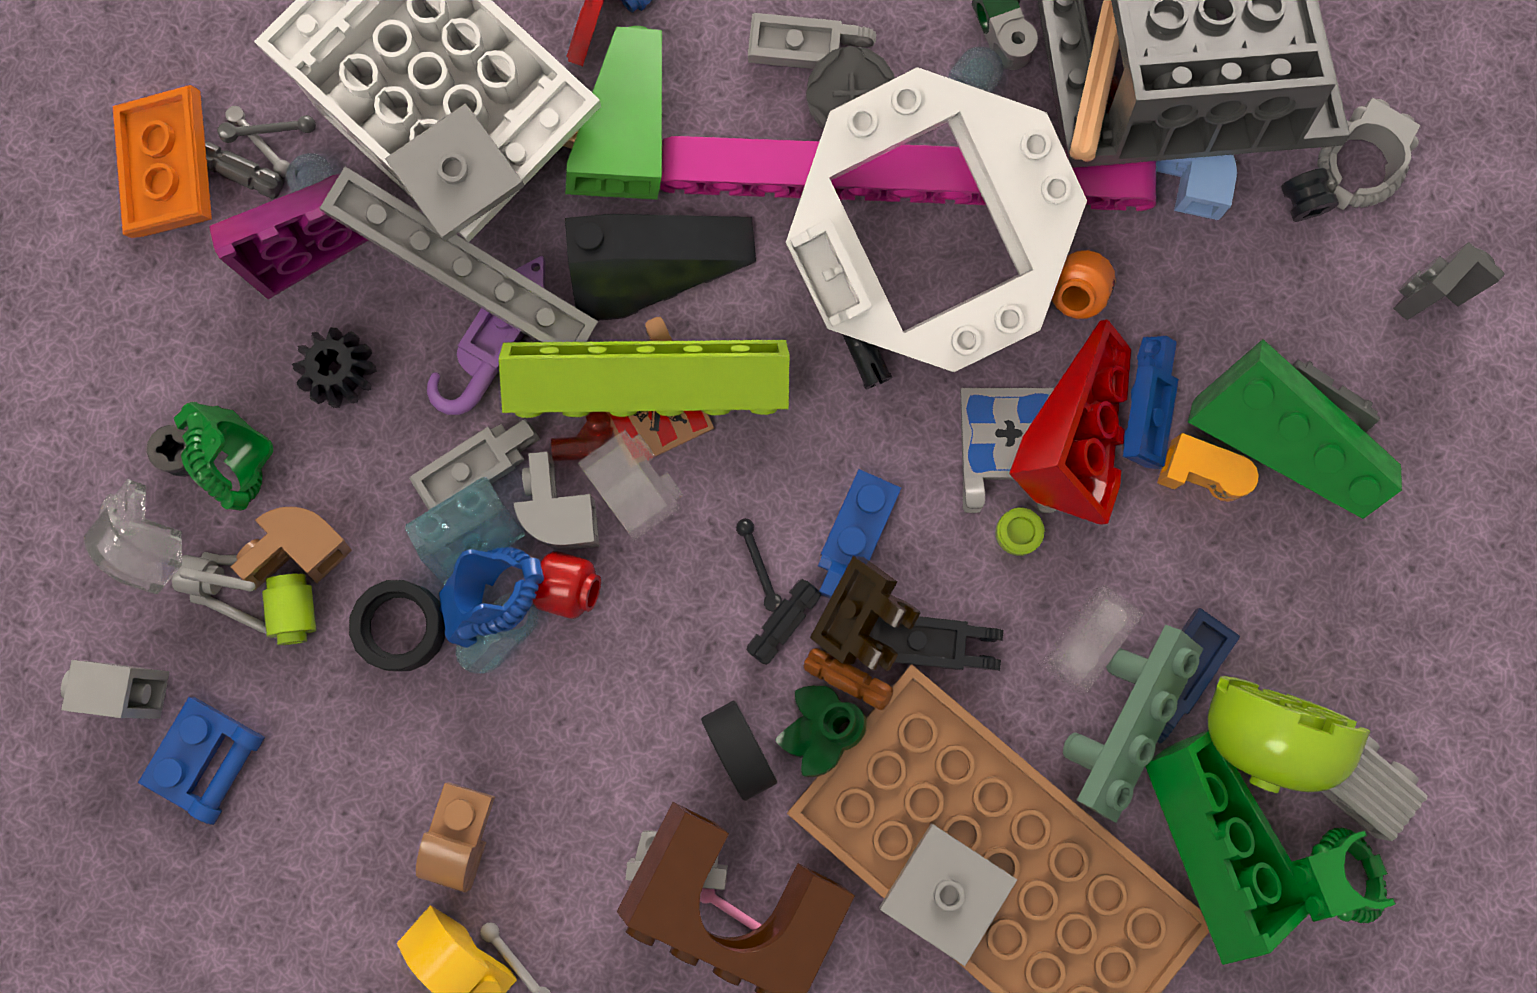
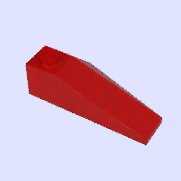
(1073, 439)

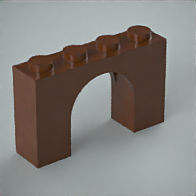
(775, 957)

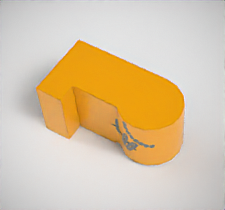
(1209, 466)

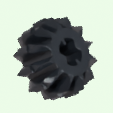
(325, 383)

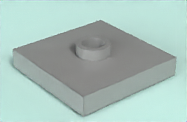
(455, 172)
(947, 894)

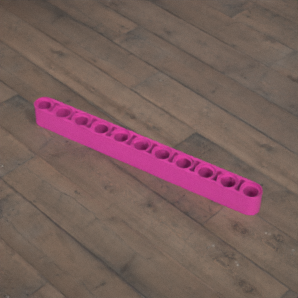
(907, 171)

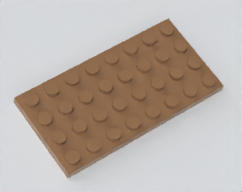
(1082, 901)

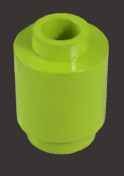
(288, 609)

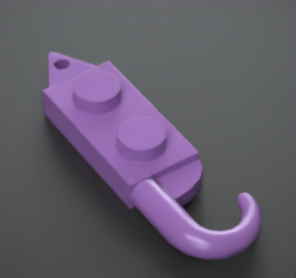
(480, 352)

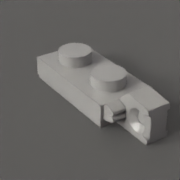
(486, 454)

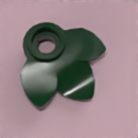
(817, 734)

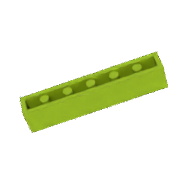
(644, 377)

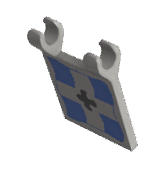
(991, 434)

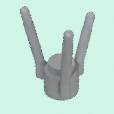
(204, 577)

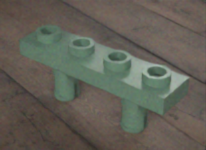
(1134, 736)

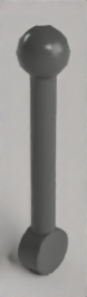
(229, 133)

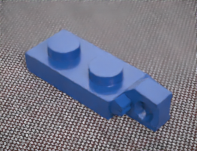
(1152, 403)
(857, 526)

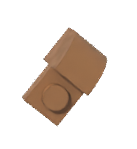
(294, 535)
(454, 843)

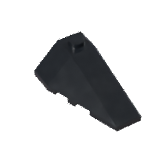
(643, 258)

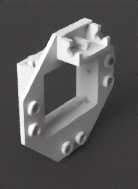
(1022, 184)

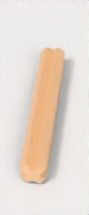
(1096, 87)

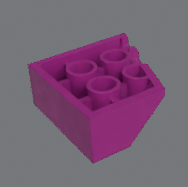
(283, 239)

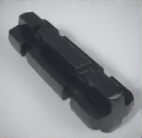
(783, 621)

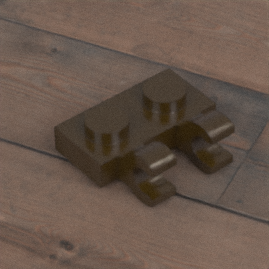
(853, 611)

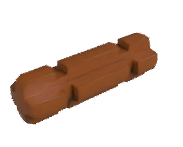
(848, 679)

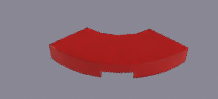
(584, 31)

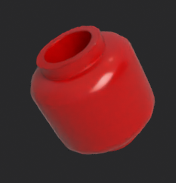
(568, 585)

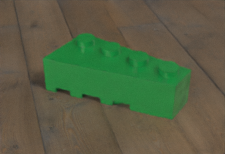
(1296, 430)
(1226, 850)

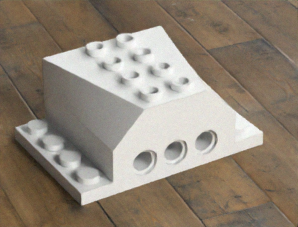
(406, 64)

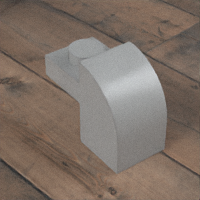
(555, 521)

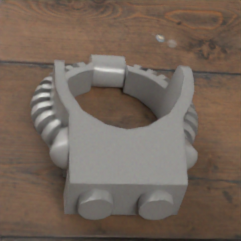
(1392, 134)

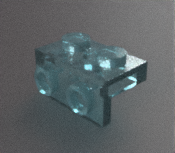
(463, 522)

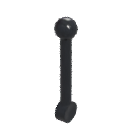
(745, 528)

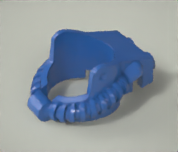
(463, 593)

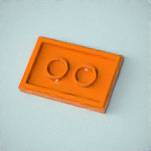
(161, 162)

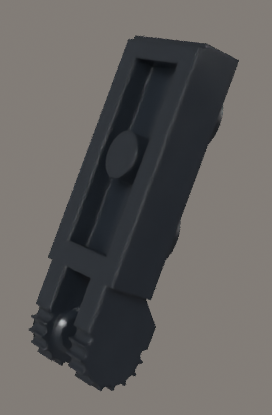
(937, 643)

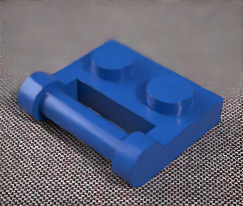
(188, 752)

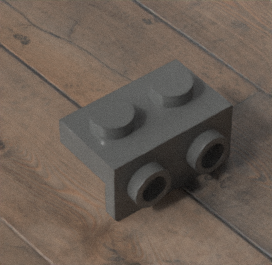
(1456, 277)

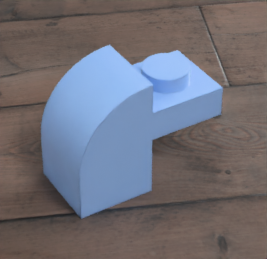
(1204, 184)

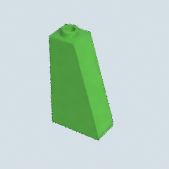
(622, 141)

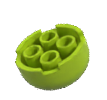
(1283, 738)

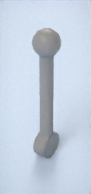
(236, 116)
(490, 933)

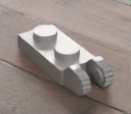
(800, 40)

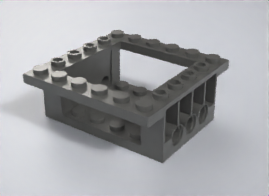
(1199, 81)

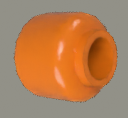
(1084, 285)

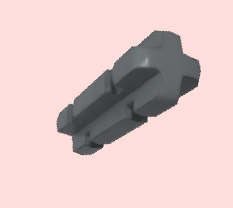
(243, 171)

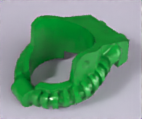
(218, 430)
(1325, 884)

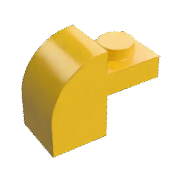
(448, 960)

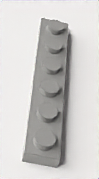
(454, 262)

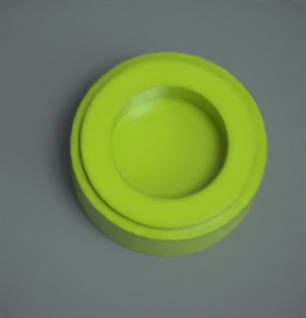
(1019, 531)

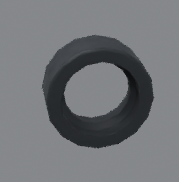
(364, 611)
(738, 750)

